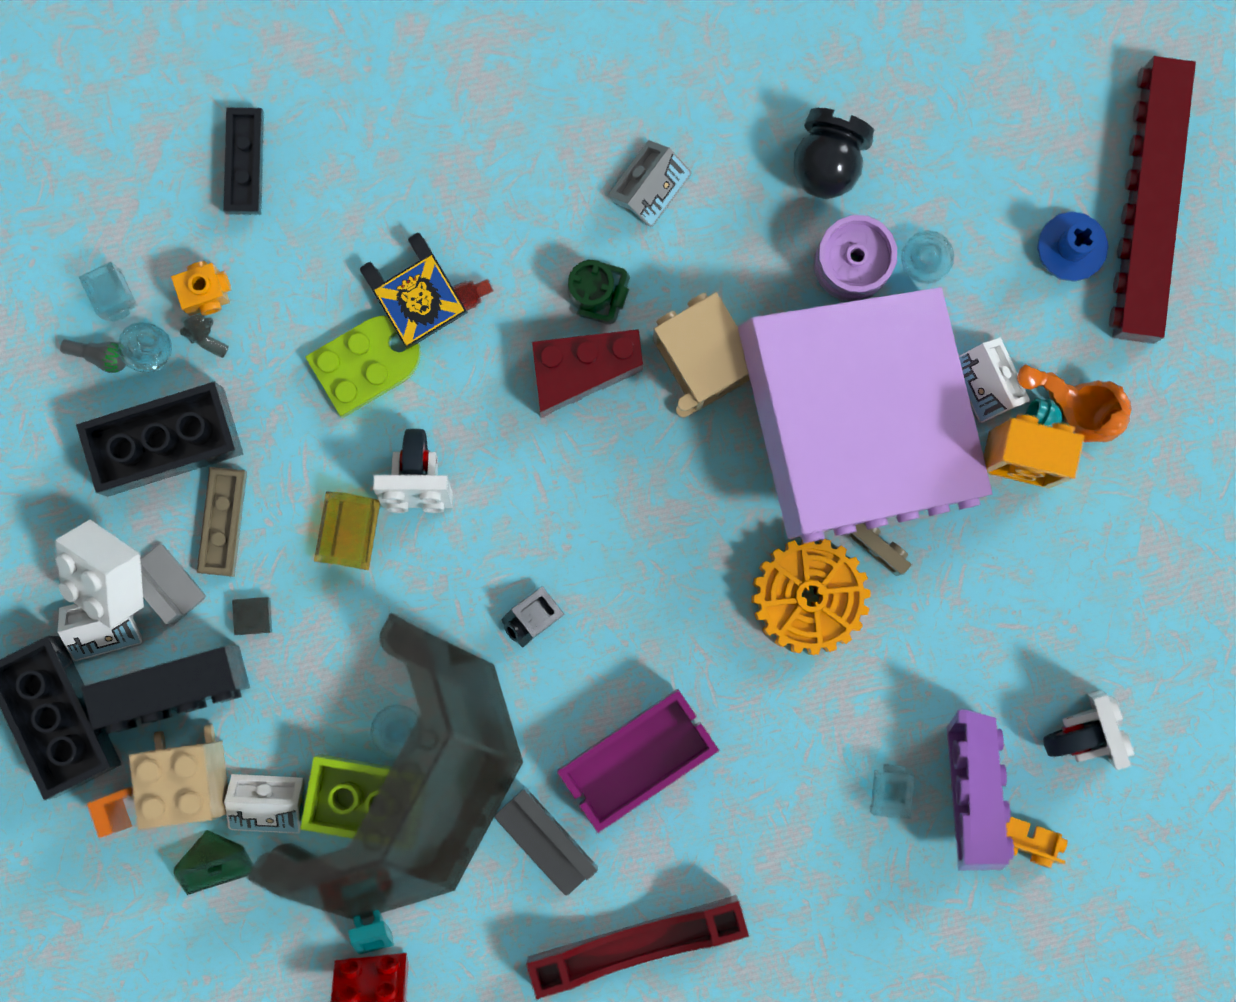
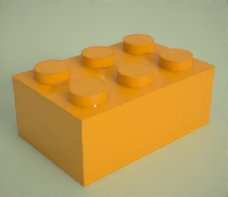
(1033, 452)

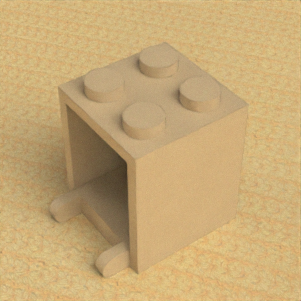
(702, 352)
(179, 782)

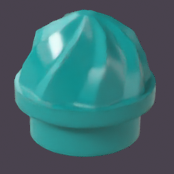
(1045, 411)

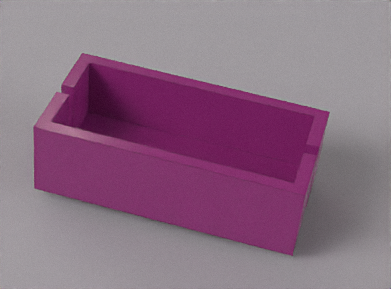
(637, 760)

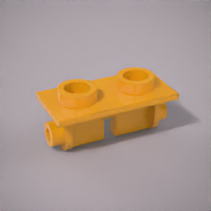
(1042, 846)

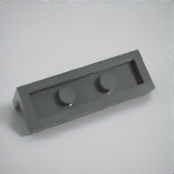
(546, 841)

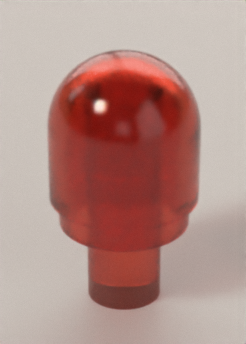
(470, 293)

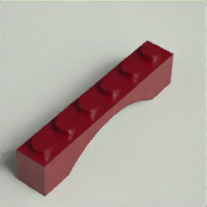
(633, 945)

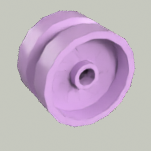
(875, 263)

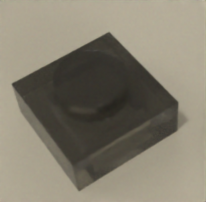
(252, 616)

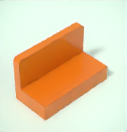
(110, 813)

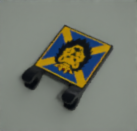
(418, 298)

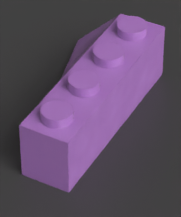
(978, 792)

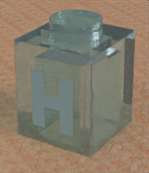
(108, 292)

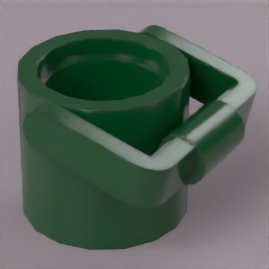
(592, 290)

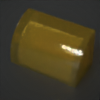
(347, 530)

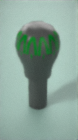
(102, 355)

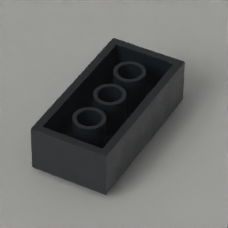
(159, 439)
(165, 687)
(50, 718)

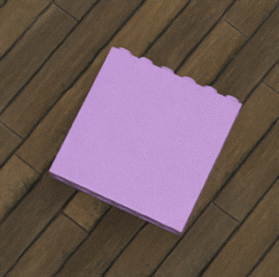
(864, 413)

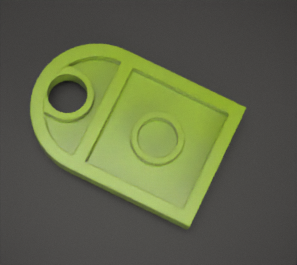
(362, 365)

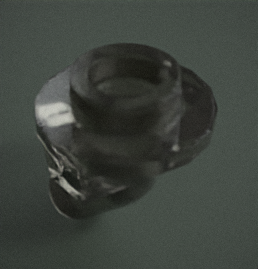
(197, 330)

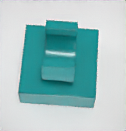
(372, 936)

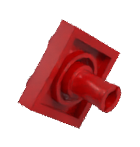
(371, 979)

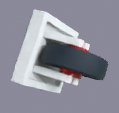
(414, 479)
(1085, 739)

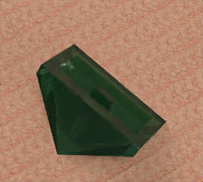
(212, 863)

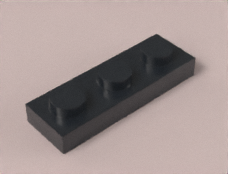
(243, 161)

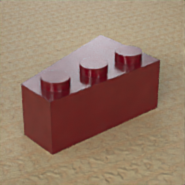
(582, 365)

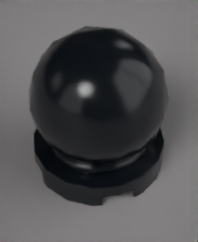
(830, 156)

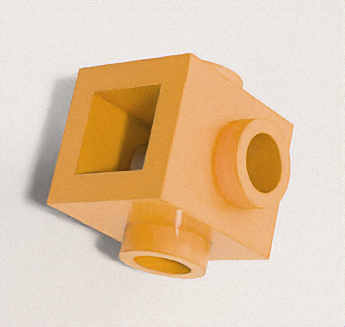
(202, 288)

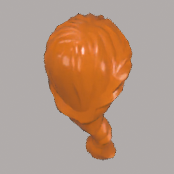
(1092, 408)

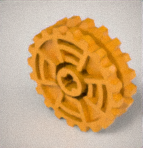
(834, 582)

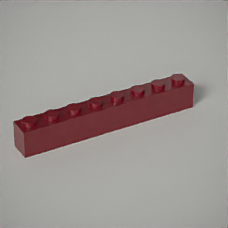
(1153, 200)

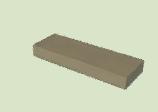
(221, 521)

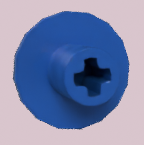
(1072, 246)

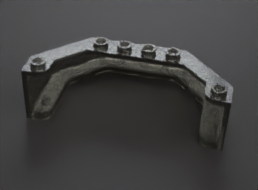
(433, 798)

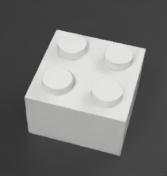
(99, 573)

